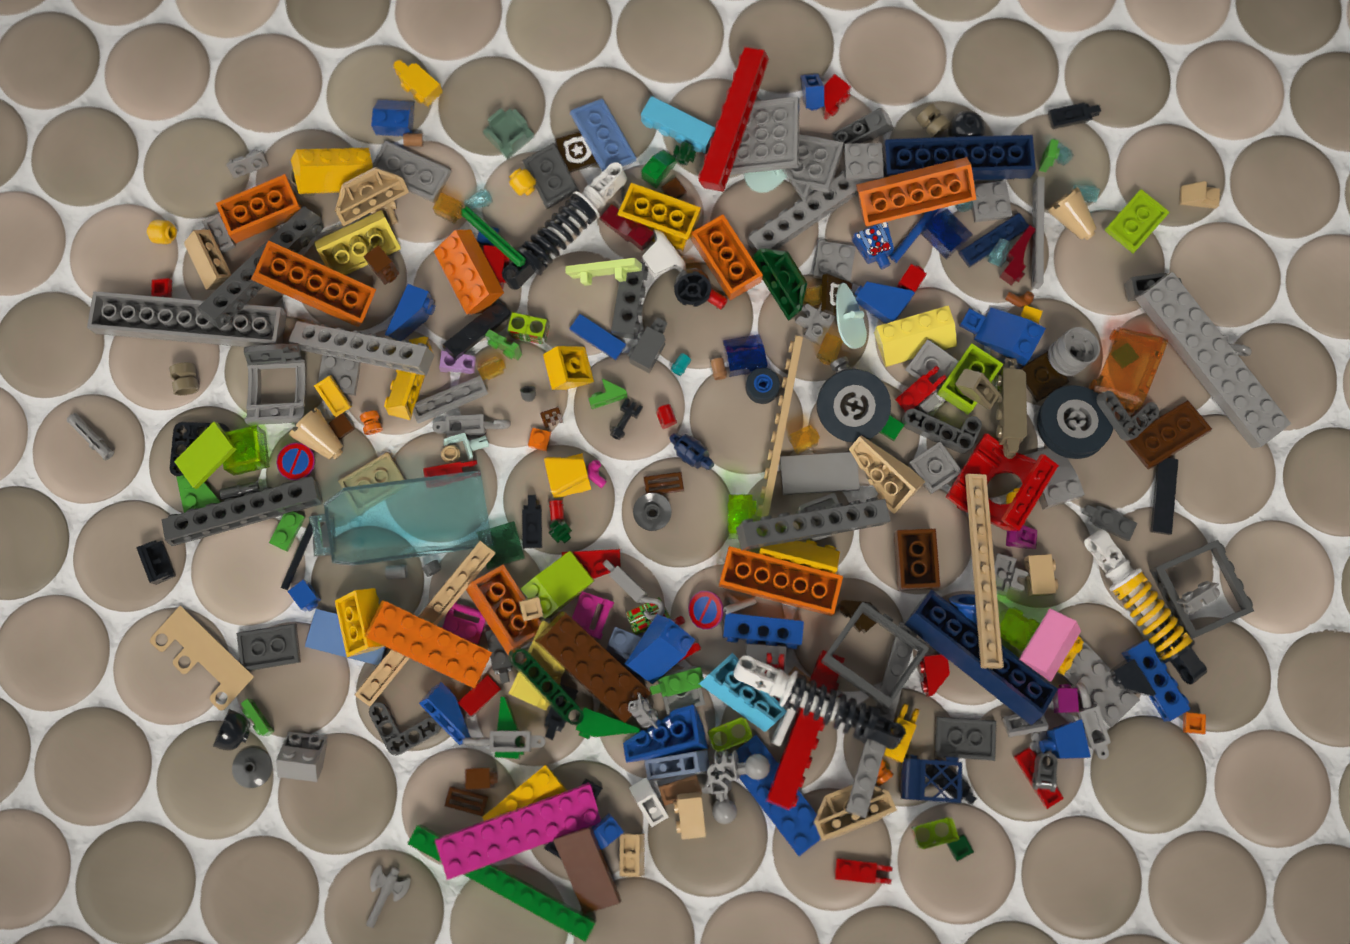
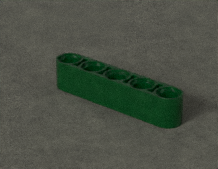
(554, 690)

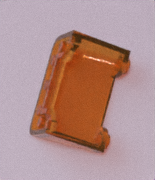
(1130, 366)

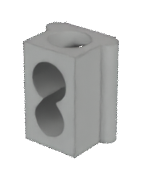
(928, 404)

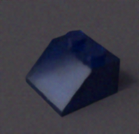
(945, 233)
(744, 355)

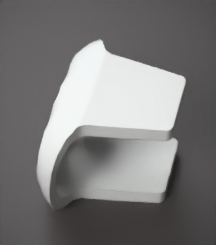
(662, 256)

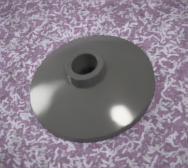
(649, 502)
(261, 767)

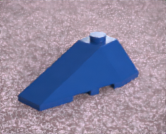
(676, 735)

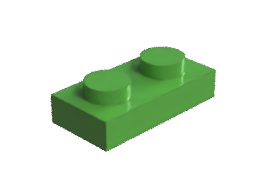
(1049, 155)
(287, 530)
(261, 724)

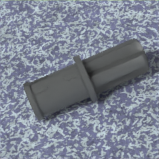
(239, 490)

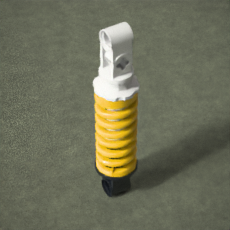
(1135, 590)

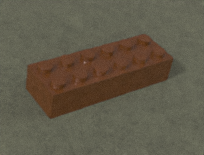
(591, 665)

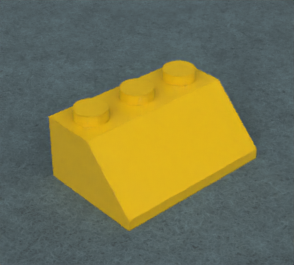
(355, 615)

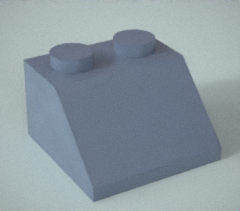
(621, 647)

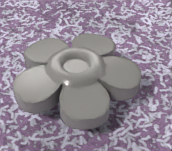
(1036, 738)

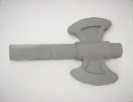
(388, 885)

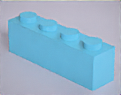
(677, 124)

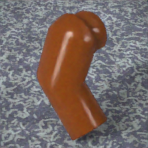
(1020, 301)

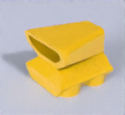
(567, 475)

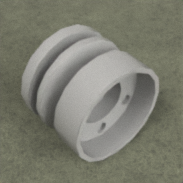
(1074, 351)

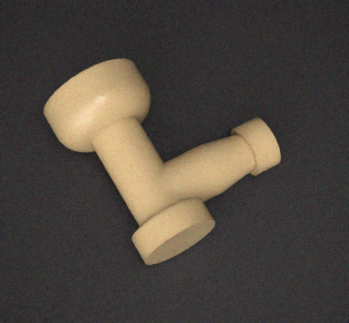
(389, 208)

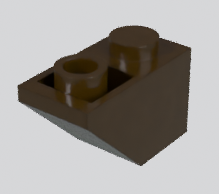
(848, 609)

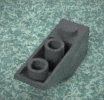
(865, 128)

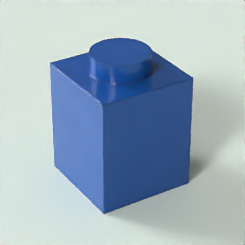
(304, 596)

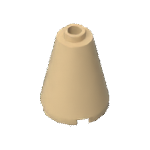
(1074, 214)
(318, 435)

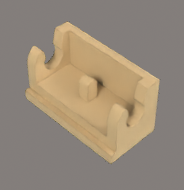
(632, 855)

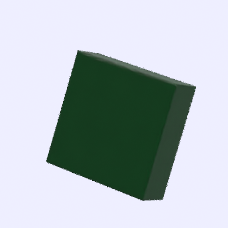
(960, 848)

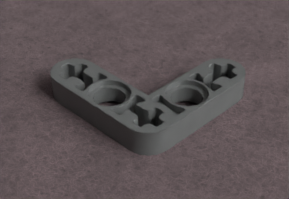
(1121, 426)
(396, 735)

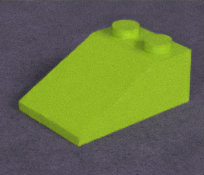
(558, 584)

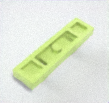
(617, 267)

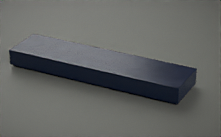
(983, 246)

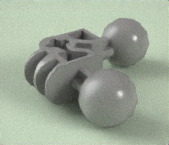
(756, 767)

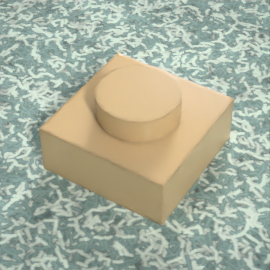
(531, 608)

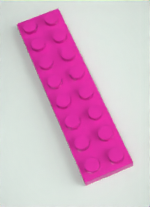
(517, 831)

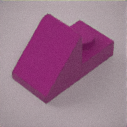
(1024, 538)

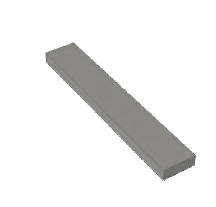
(1038, 235)

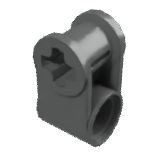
(1044, 773)

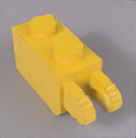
(418, 82)
(899, 753)

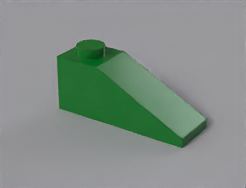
(507, 722)
(600, 725)

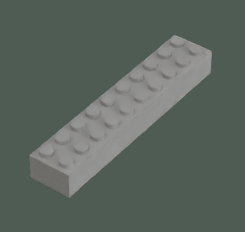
(182, 321)
(1213, 361)

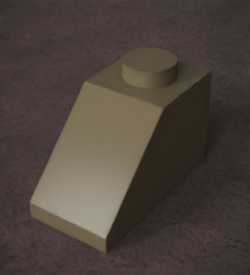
(977, 387)

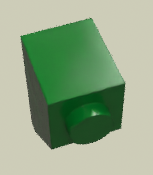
(658, 168)

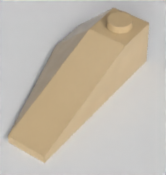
(887, 474)

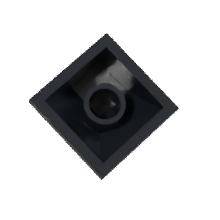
(1131, 678)

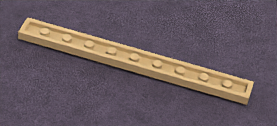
(781, 420)
(984, 571)
(433, 613)

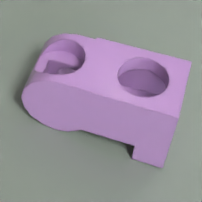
(464, 364)

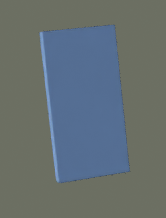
(602, 134)
(327, 637)

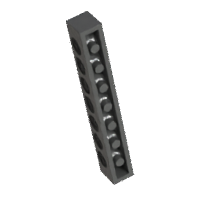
(297, 230)
(233, 519)
(750, 539)

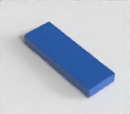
(597, 337)

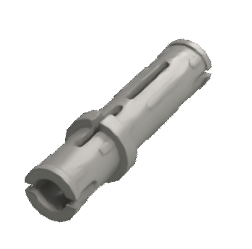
(95, 442)

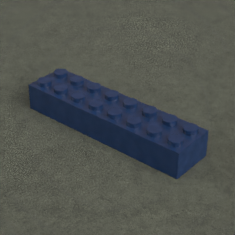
(989, 155)
(958, 641)

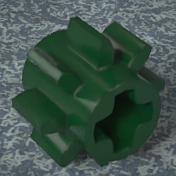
(684, 153)
(560, 531)

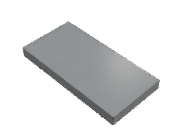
(419, 174)
(819, 473)

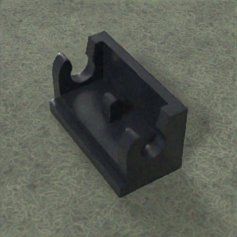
(156, 562)

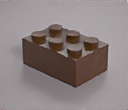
(916, 559)

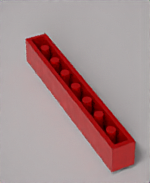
(733, 119)
(800, 744)

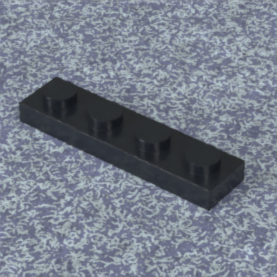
(476, 330)

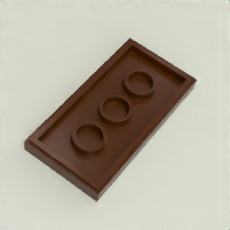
(1169, 434)
(587, 870)

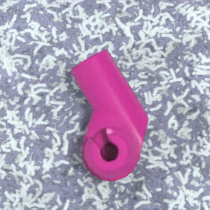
(593, 473)

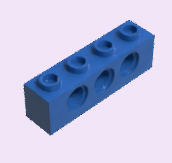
(793, 627)
(1179, 702)

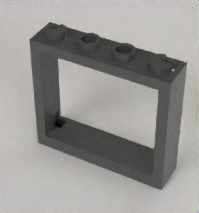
(1171, 596)
(899, 631)

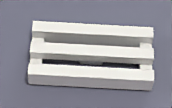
(782, 727)

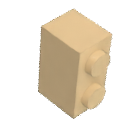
(1040, 575)
(691, 815)

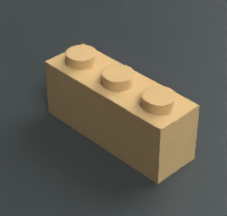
(207, 259)

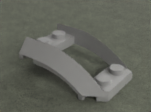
(275, 413)

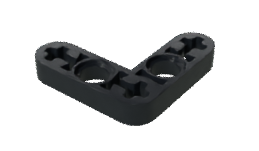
(191, 435)

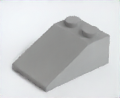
(1063, 485)

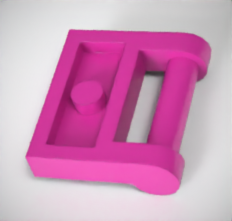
(585, 612)
(463, 628)

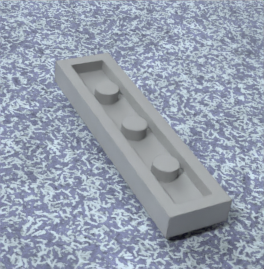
(449, 399)

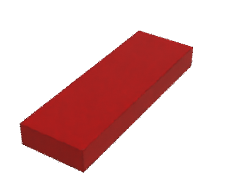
(1026, 762)

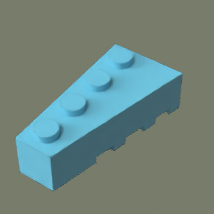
(745, 699)

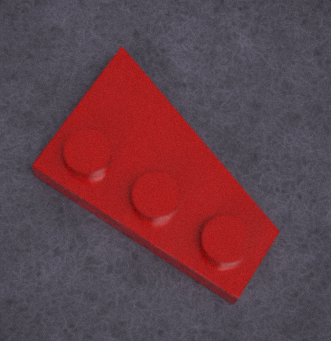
(594, 560)

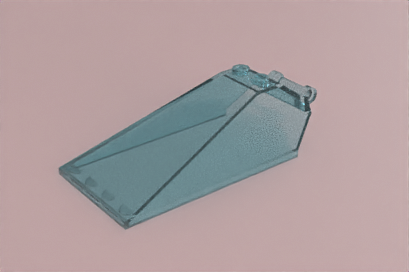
(404, 519)

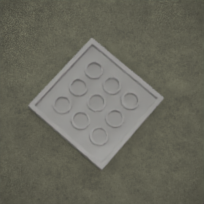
(770, 137)

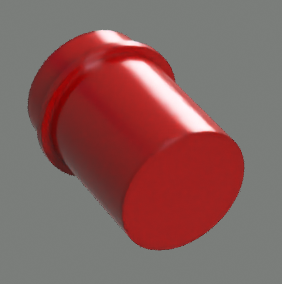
(717, 299)
(556, 510)

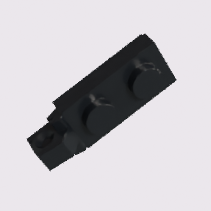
(1072, 115)
(532, 524)
(553, 720)
(942, 781)

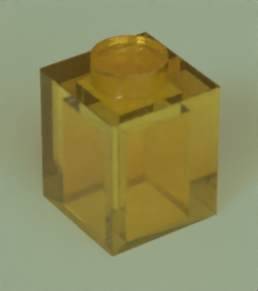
(448, 208)
(829, 349)
(804, 439)

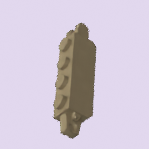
(1012, 407)

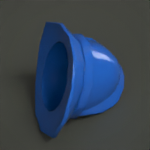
(966, 605)

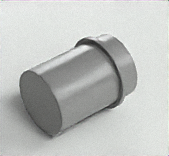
(396, 572)

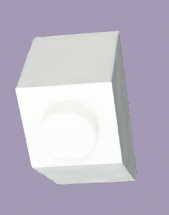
(648, 802)

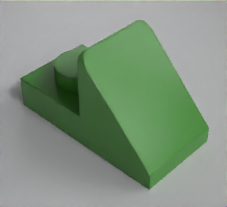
(613, 394)

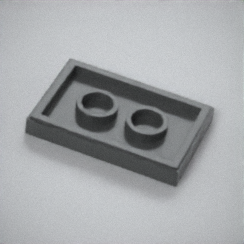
(551, 175)
(268, 647)
(965, 738)

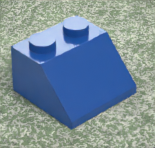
(393, 117)

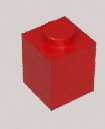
(912, 278)

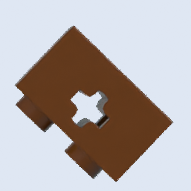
(381, 265)
(480, 778)

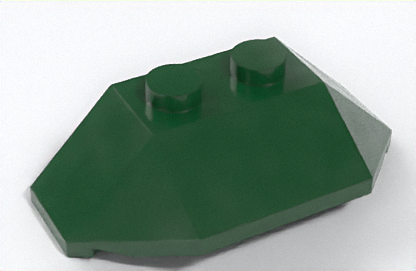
(782, 279)

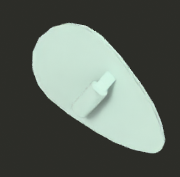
(764, 180)
(850, 318)

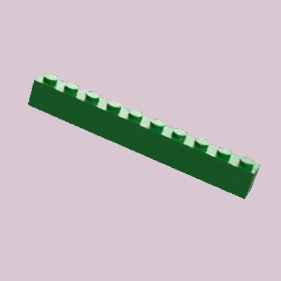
(514, 889)

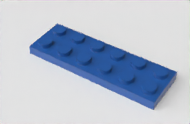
(794, 824)

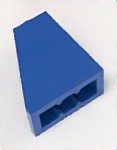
(883, 300)

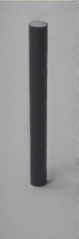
(297, 558)

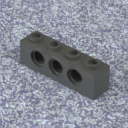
(628, 328)

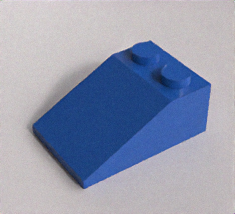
(411, 312)
(1010, 335)
(659, 649)

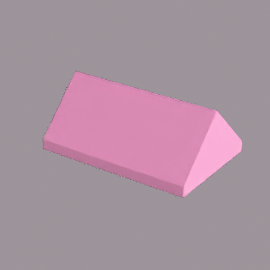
(1050, 644)

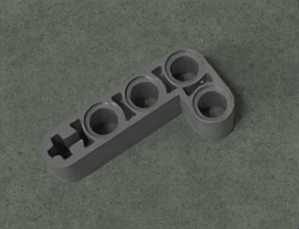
(940, 426)

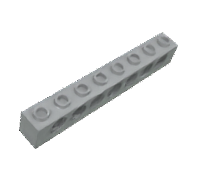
(809, 216)
(362, 348)

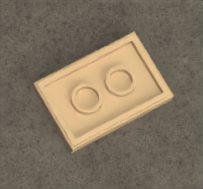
(377, 471)

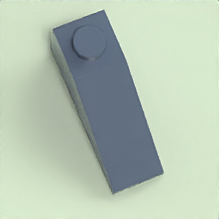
(677, 765)

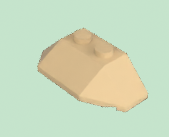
(368, 193)
(834, 821)

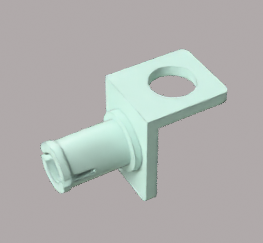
(470, 445)

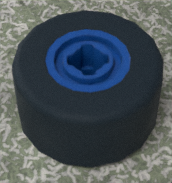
(759, 391)

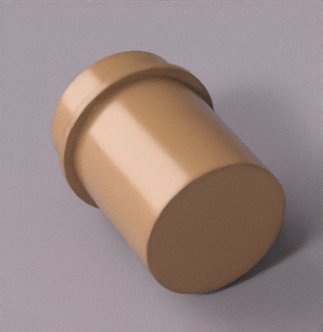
(413, 139)
(718, 369)

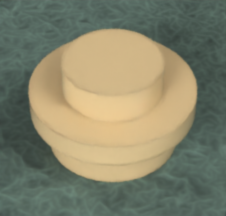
(450, 454)

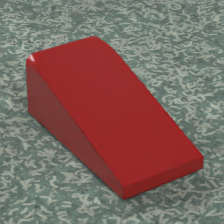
(480, 696)

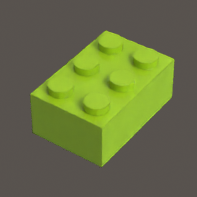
(975, 360)

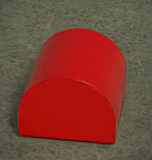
(161, 287)
(666, 416)

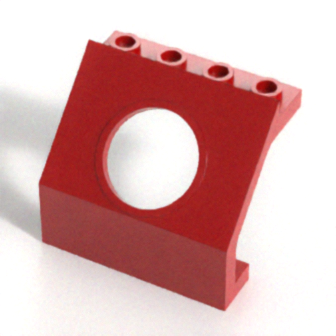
(990, 460)

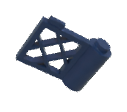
(914, 774)

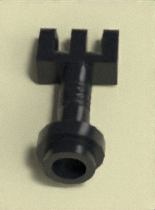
(617, 432)

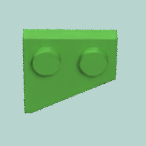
(498, 341)
(195, 498)

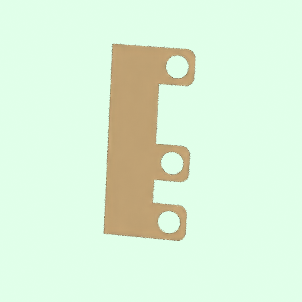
(207, 651)

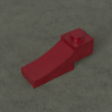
(628, 229)
(1015, 257)

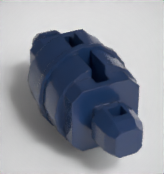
(691, 451)

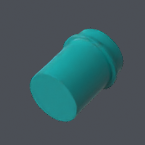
(681, 364)

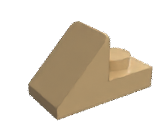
(1200, 195)

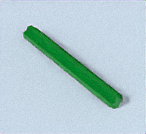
(493, 236)

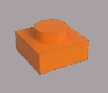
(539, 439)
(1194, 723)

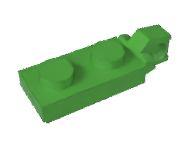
(678, 683)

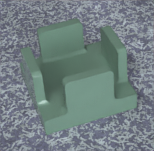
(508, 132)

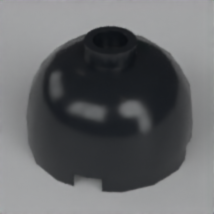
(967, 125)
(692, 287)
(232, 731)

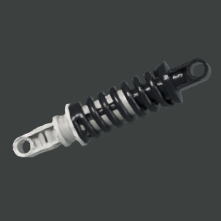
(577, 211)
(796, 691)

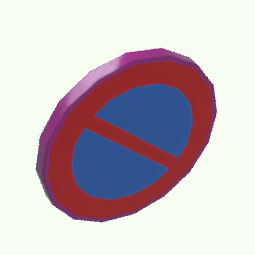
(295, 461)
(706, 610)

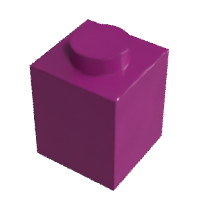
(1066, 699)

